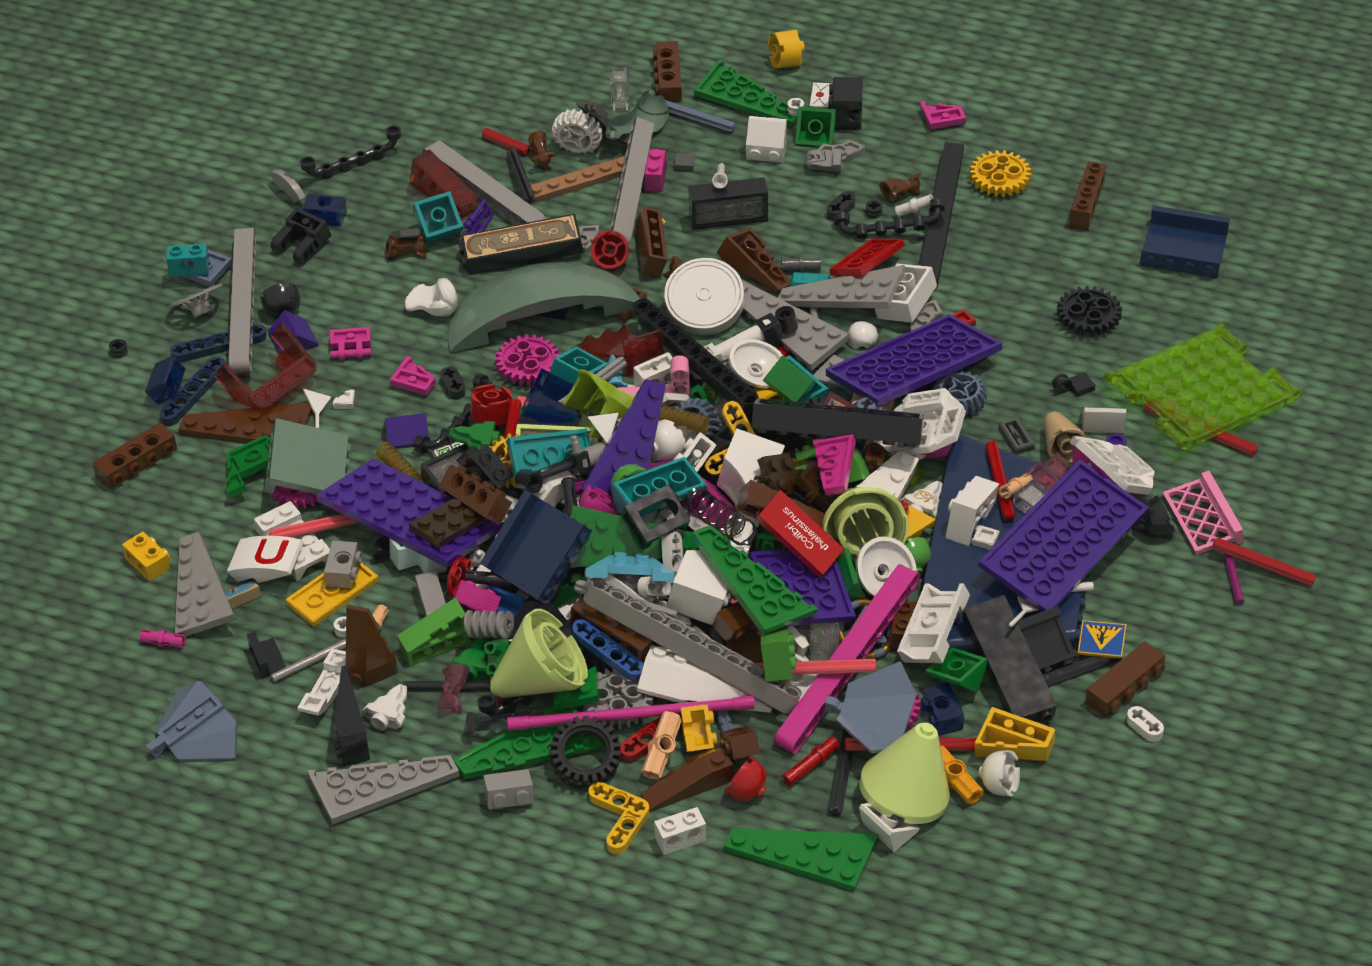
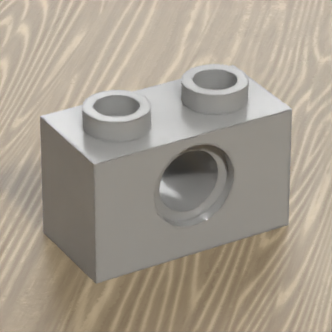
(342, 564)

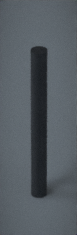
(438, 685)

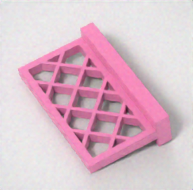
(1217, 503)

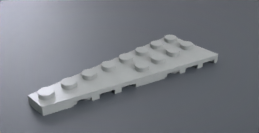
(813, 338)

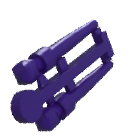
(474, 221)

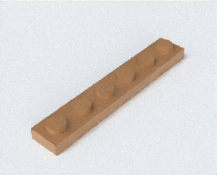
(578, 179)

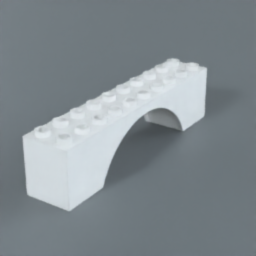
(697, 586)

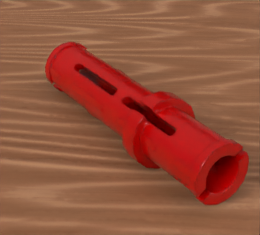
(818, 755)

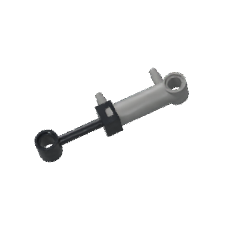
(578, 462)

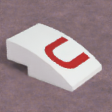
(264, 558)

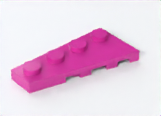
(835, 462)

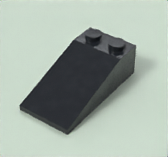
(349, 726)

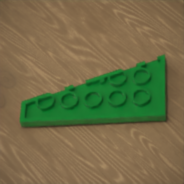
(754, 586)

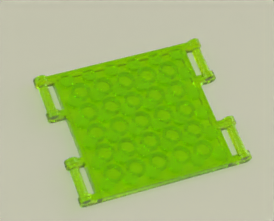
(1202, 387)

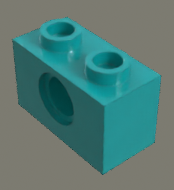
(187, 260)

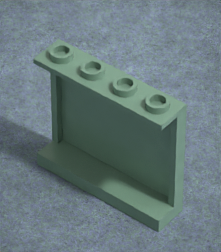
(305, 457)

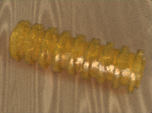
(682, 418)
(394, 459)

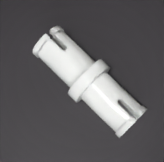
(913, 206)

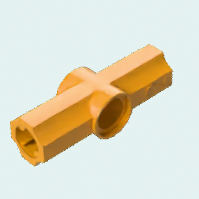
(959, 778)

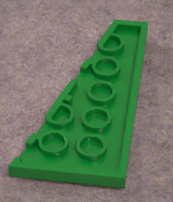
(741, 93)
(612, 535)
(521, 749)
(821, 856)

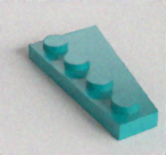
(543, 449)

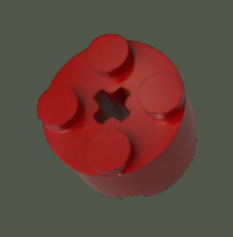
(490, 404)

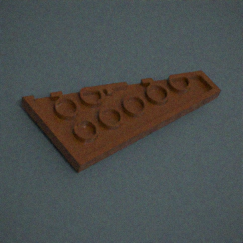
(242, 424)

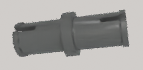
(801, 264)

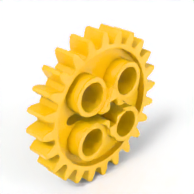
(1000, 173)

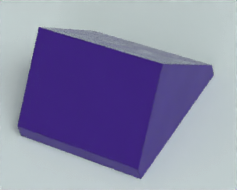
(299, 328)
(404, 429)

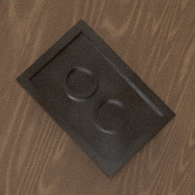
(446, 523)

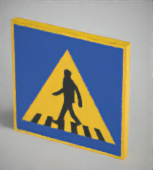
(1102, 639)

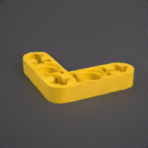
(728, 419)
(627, 813)

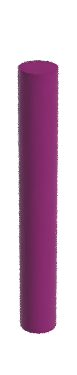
(1235, 584)

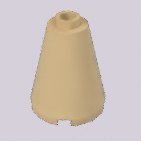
(1058, 435)

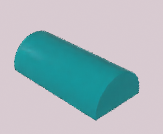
(677, 474)

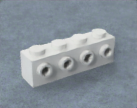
(696, 451)

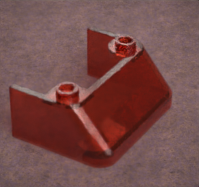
(295, 368)

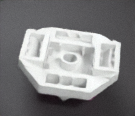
(941, 423)
(1115, 463)

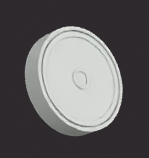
(704, 296)

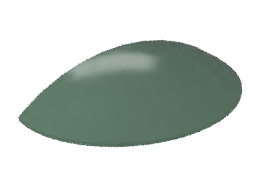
(532, 292)

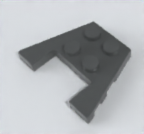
(597, 111)

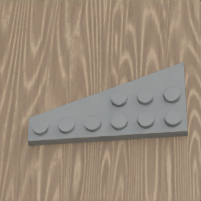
(872, 290)
(200, 593)
(372, 785)

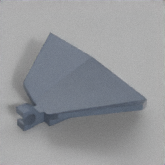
(876, 707)
(196, 727)

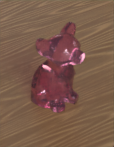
(454, 680)

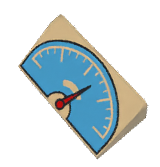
(243, 594)

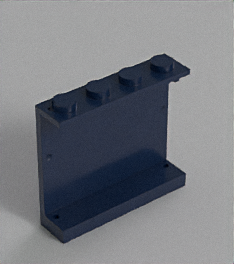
(1185, 241)
(536, 547)

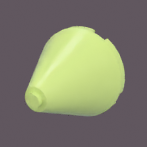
(865, 515)
(539, 660)
(908, 777)

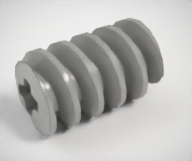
(488, 624)

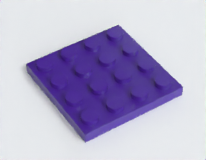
(825, 593)

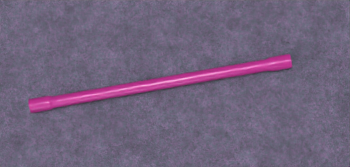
(527, 722)

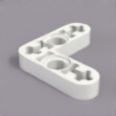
(671, 550)

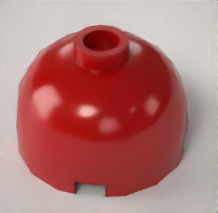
(609, 249)
(748, 781)

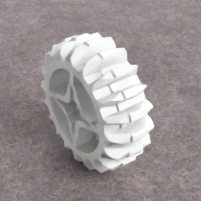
(579, 127)

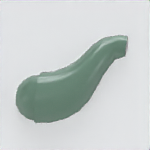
(647, 107)

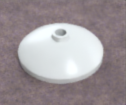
(752, 361)
(881, 554)

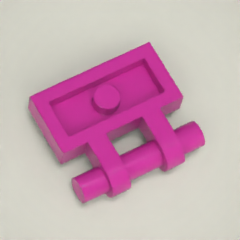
(350, 338)

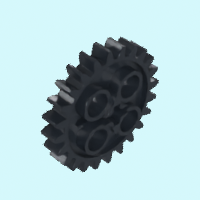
(1078, 304)

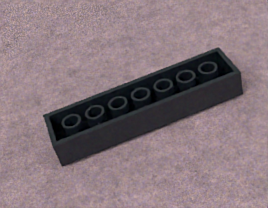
(837, 421)

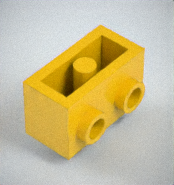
(146, 556)

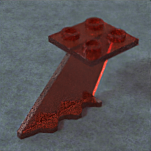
(627, 345)

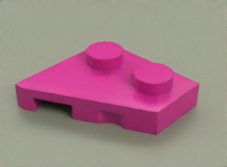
(942, 115)
(412, 378)

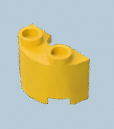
(697, 728)

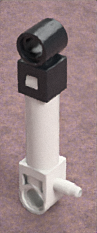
(766, 329)

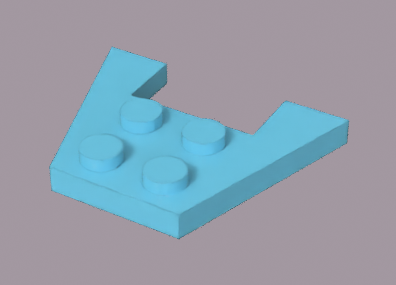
(634, 565)

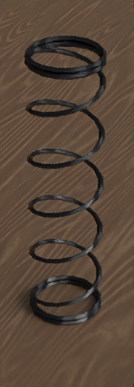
(730, 537)

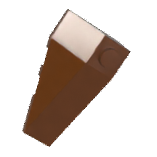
(747, 254)
(366, 651)
(692, 777)

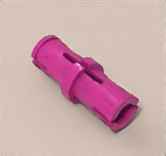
(162, 638)

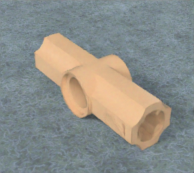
(656, 756)

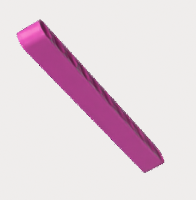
(854, 646)

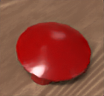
(457, 573)

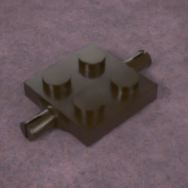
(779, 473)
(811, 484)

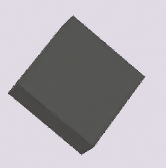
(684, 161)

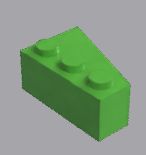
(434, 634)
(778, 654)

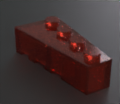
(435, 178)

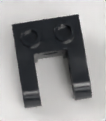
(305, 227)

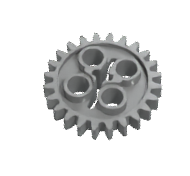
(618, 693)

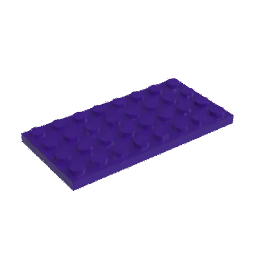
(913, 359)
(390, 501)
(1063, 537)

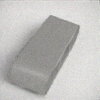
(429, 592)

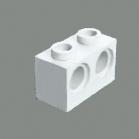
(654, 370)
(680, 831)

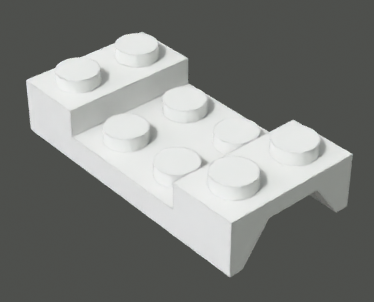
(312, 548)
(930, 624)

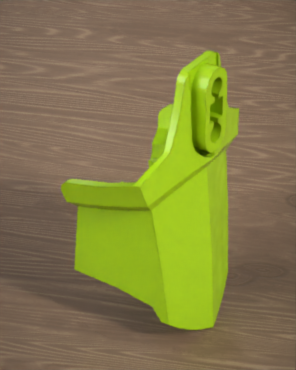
(598, 397)

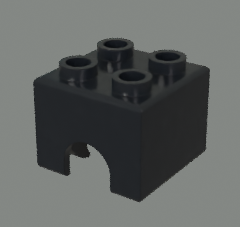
(847, 101)

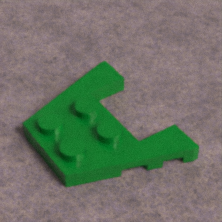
(245, 463)

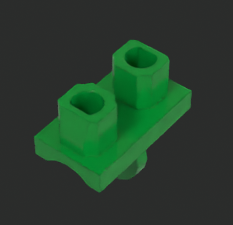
(495, 652)

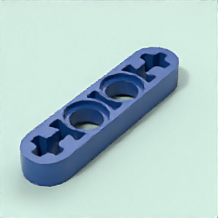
(609, 647)

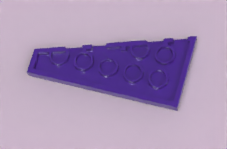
(632, 439)

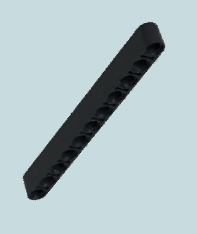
(946, 190)
(699, 358)

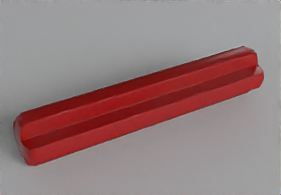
(505, 141)

